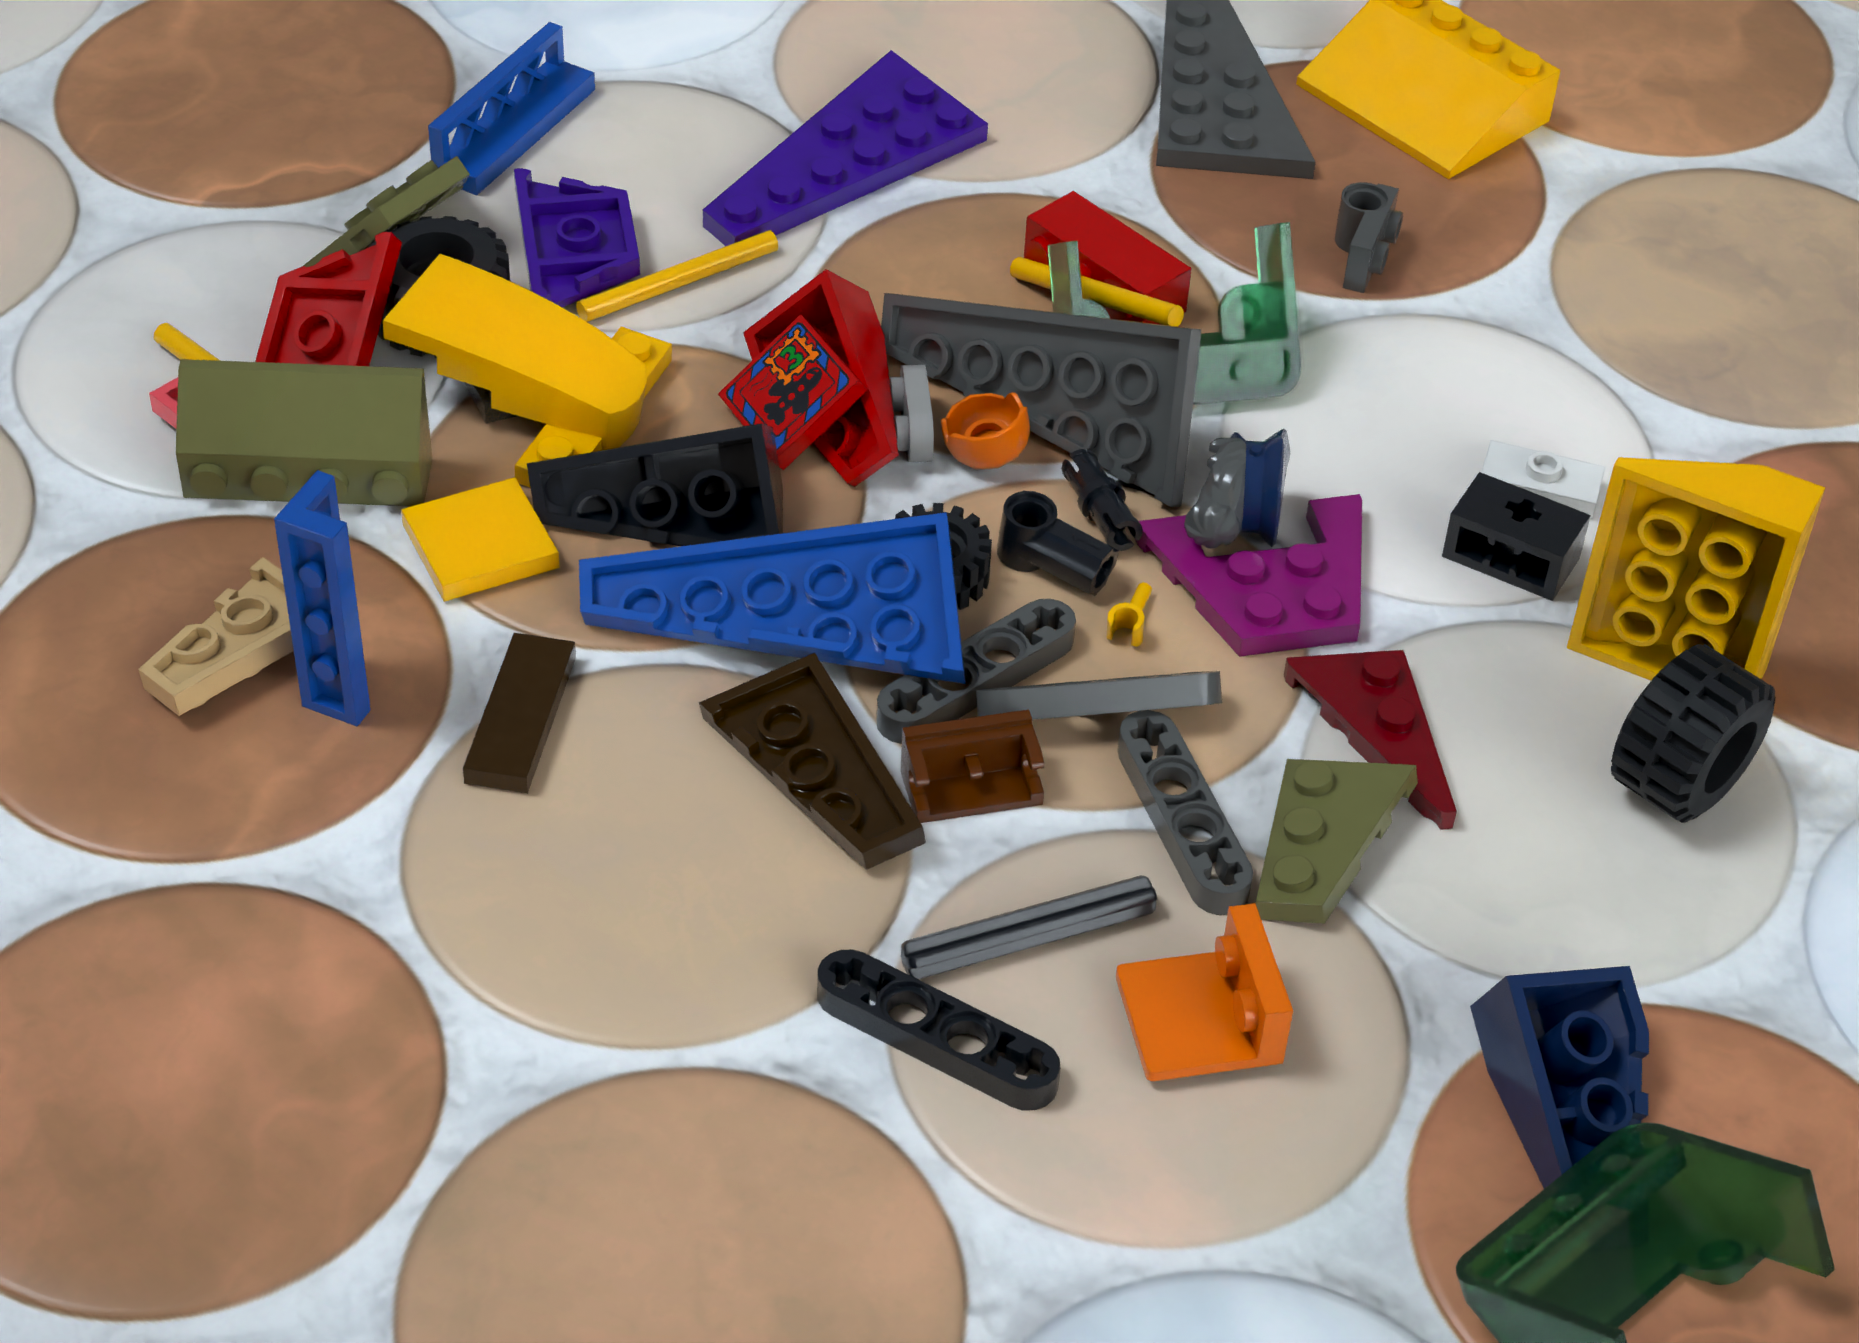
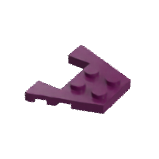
(1273, 595)

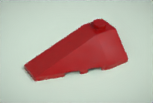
(845, 317)

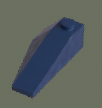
(1565, 1059)

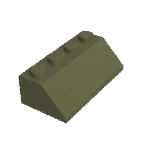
(272, 425)

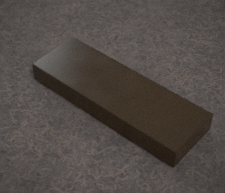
(519, 713)

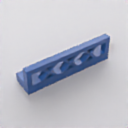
(512, 119)
(322, 602)

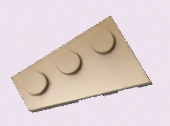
(231, 645)

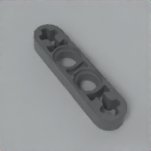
(1009, 634)
(1104, 695)
(1190, 808)

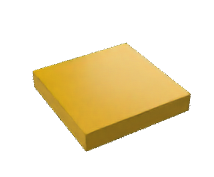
(480, 539)

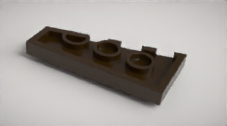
(817, 754)

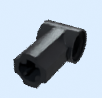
(1036, 539)

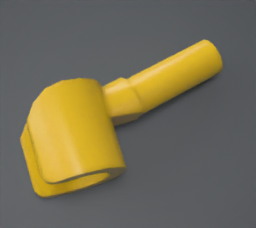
(1130, 615)

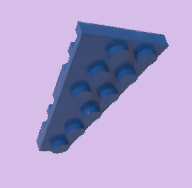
(846, 592)

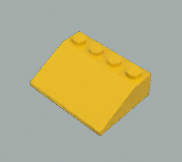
(1433, 82)
(1692, 561)

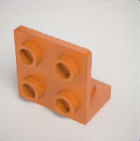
(1209, 1007)

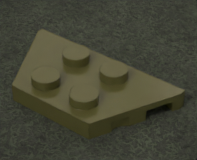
(408, 202)

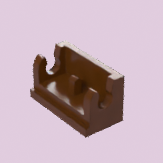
(972, 766)

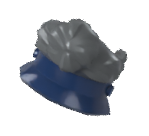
(1241, 491)

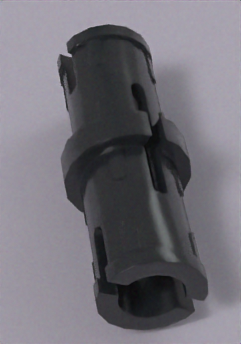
(1101, 499)

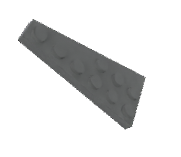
(1220, 100)
(1082, 377)

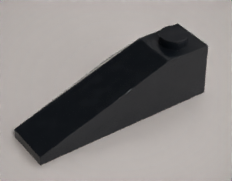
(668, 489)

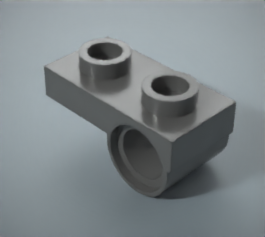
(1364, 228)

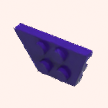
(575, 237)

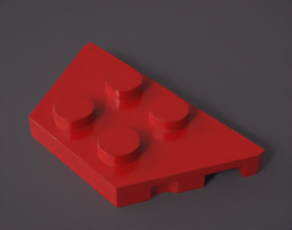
(331, 308)

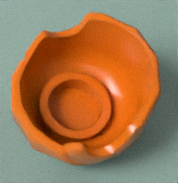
(986, 430)

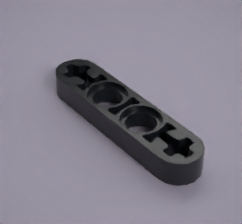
(944, 1019)

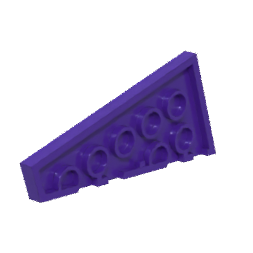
(859, 142)

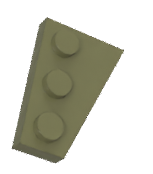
(1321, 832)

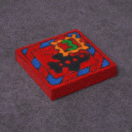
(794, 388)

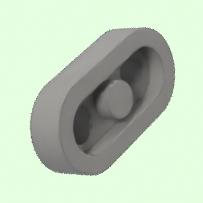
(915, 425)

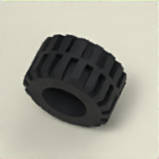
(447, 236)
(1692, 732)

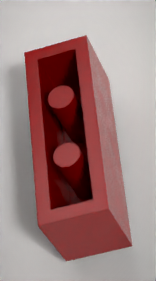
(1108, 251)

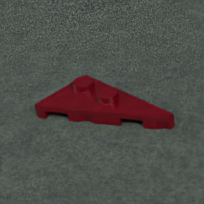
(1382, 716)

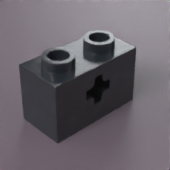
(1515, 536)

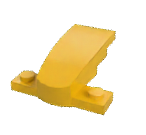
(530, 358)

